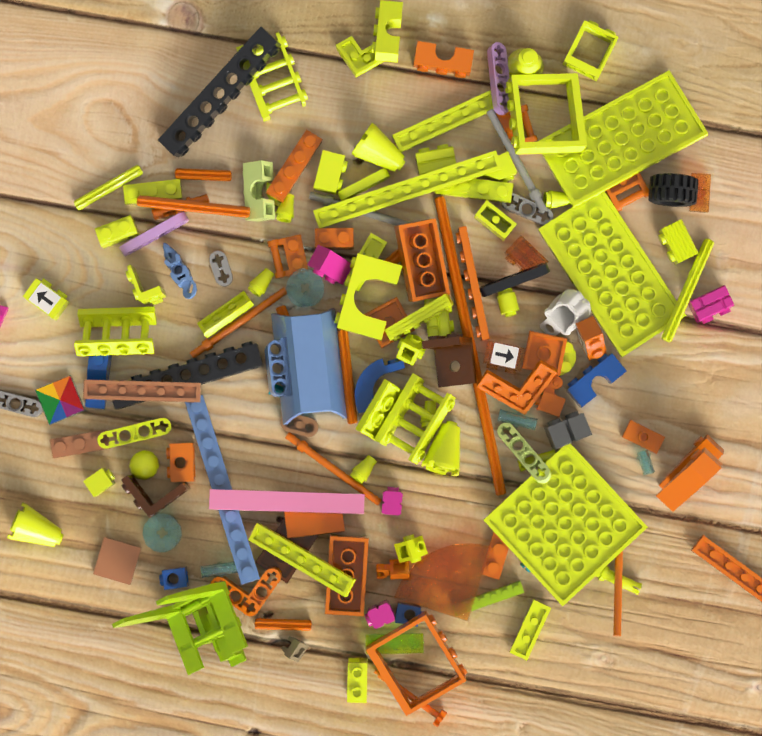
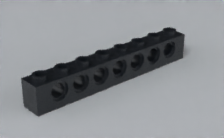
(170, 137)
(252, 362)

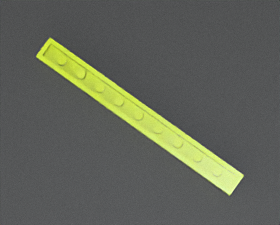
(407, 189)

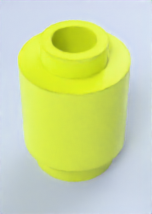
(507, 302)

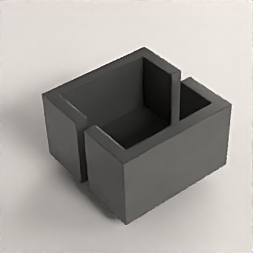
(565, 431)

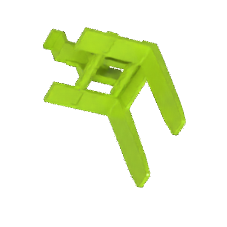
(216, 626)

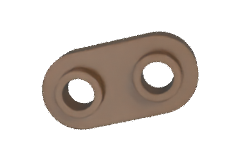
(299, 426)

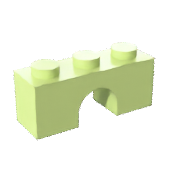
(255, 176)

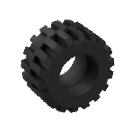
(673, 190)

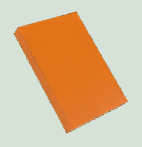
(309, 524)

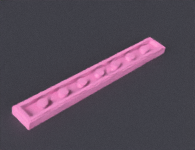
(286, 501)

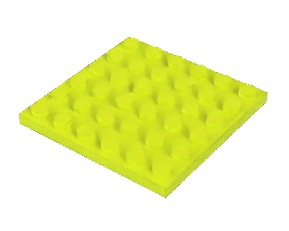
(567, 525)

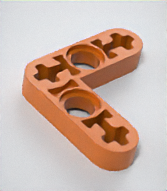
(253, 597)

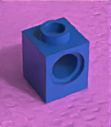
(182, 575)
(402, 607)

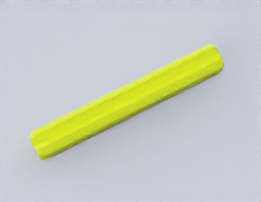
(108, 187)

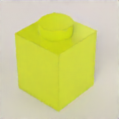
(100, 481)

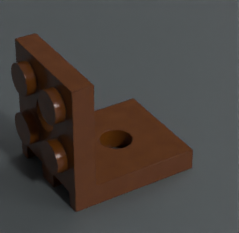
(452, 349)
(144, 502)

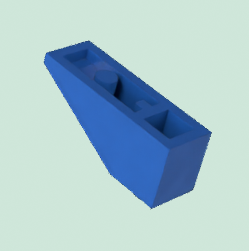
(98, 369)

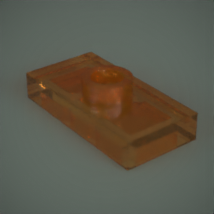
(703, 195)

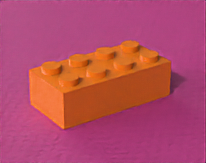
(422, 260)
(351, 557)

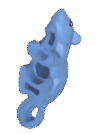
(179, 272)

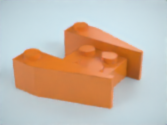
(691, 473)

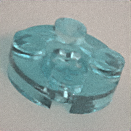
(294, 288)
(170, 525)

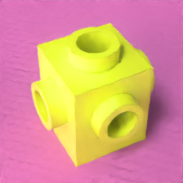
(410, 349)
(411, 549)

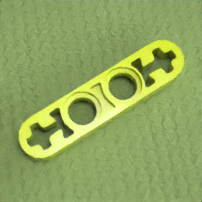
(133, 429)

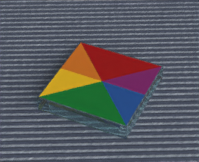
(60, 400)

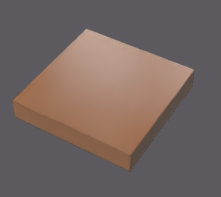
(117, 560)

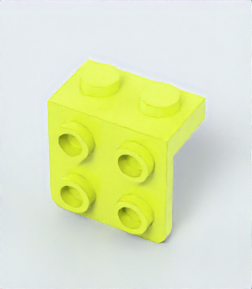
(152, 296)

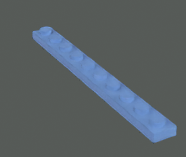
(219, 480)

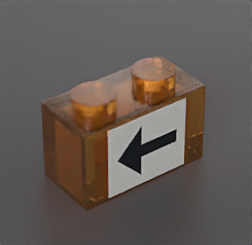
(503, 356)

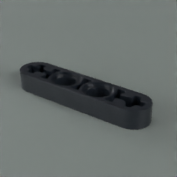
(514, 279)

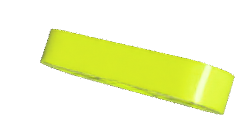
(364, 184)

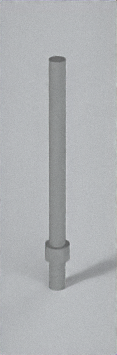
(534, 194)
(328, 200)

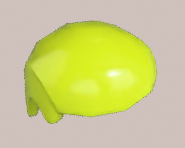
(144, 465)

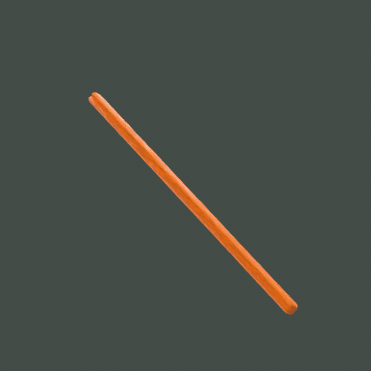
(468, 332)

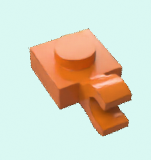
(394, 569)

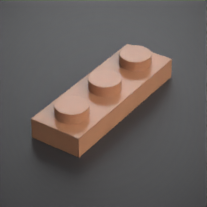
(77, 444)

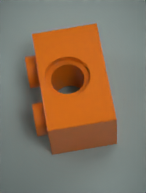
(184, 474)

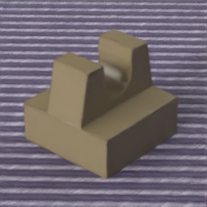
(295, 650)

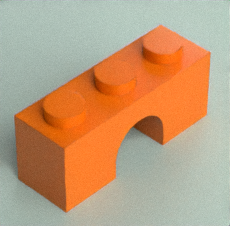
(427, 60)

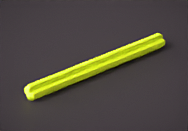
(687, 290)

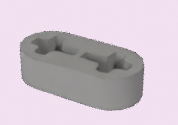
(225, 267)

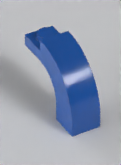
(368, 378)

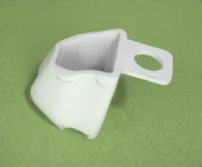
(565, 312)

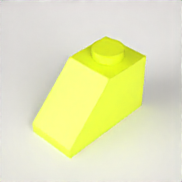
(507, 172)

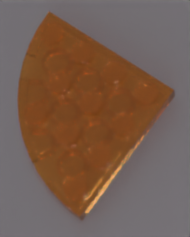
(446, 579)

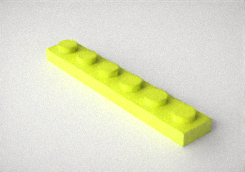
(443, 122)
(302, 559)

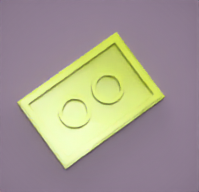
(378, 409)

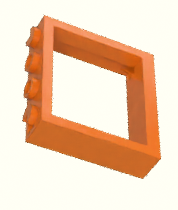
(407, 706)

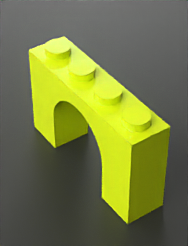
(364, 269)

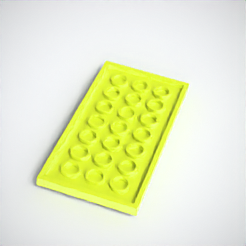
(625, 138)
(610, 272)

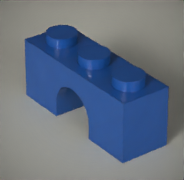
(581, 389)

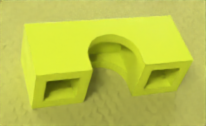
(389, 16)

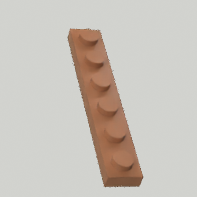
(142, 391)

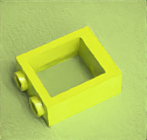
(582, 67)

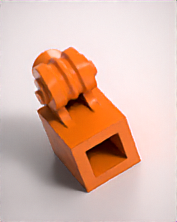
(548, 401)

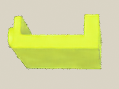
(357, 680)

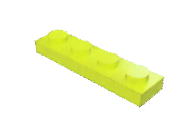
(480, 190)

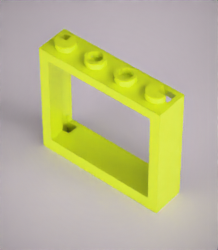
(575, 110)

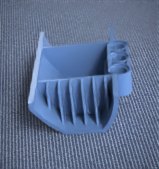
(308, 364)

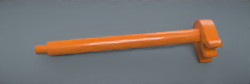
(438, 715)

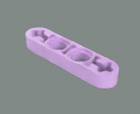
(495, 77)
(154, 234)

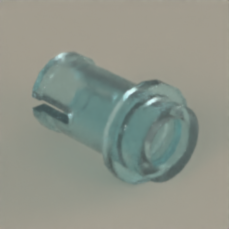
(645, 462)

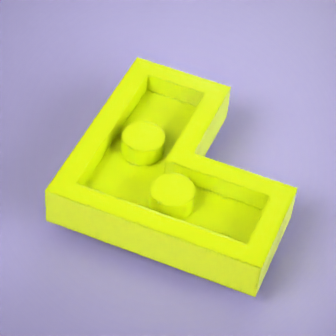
(356, 59)

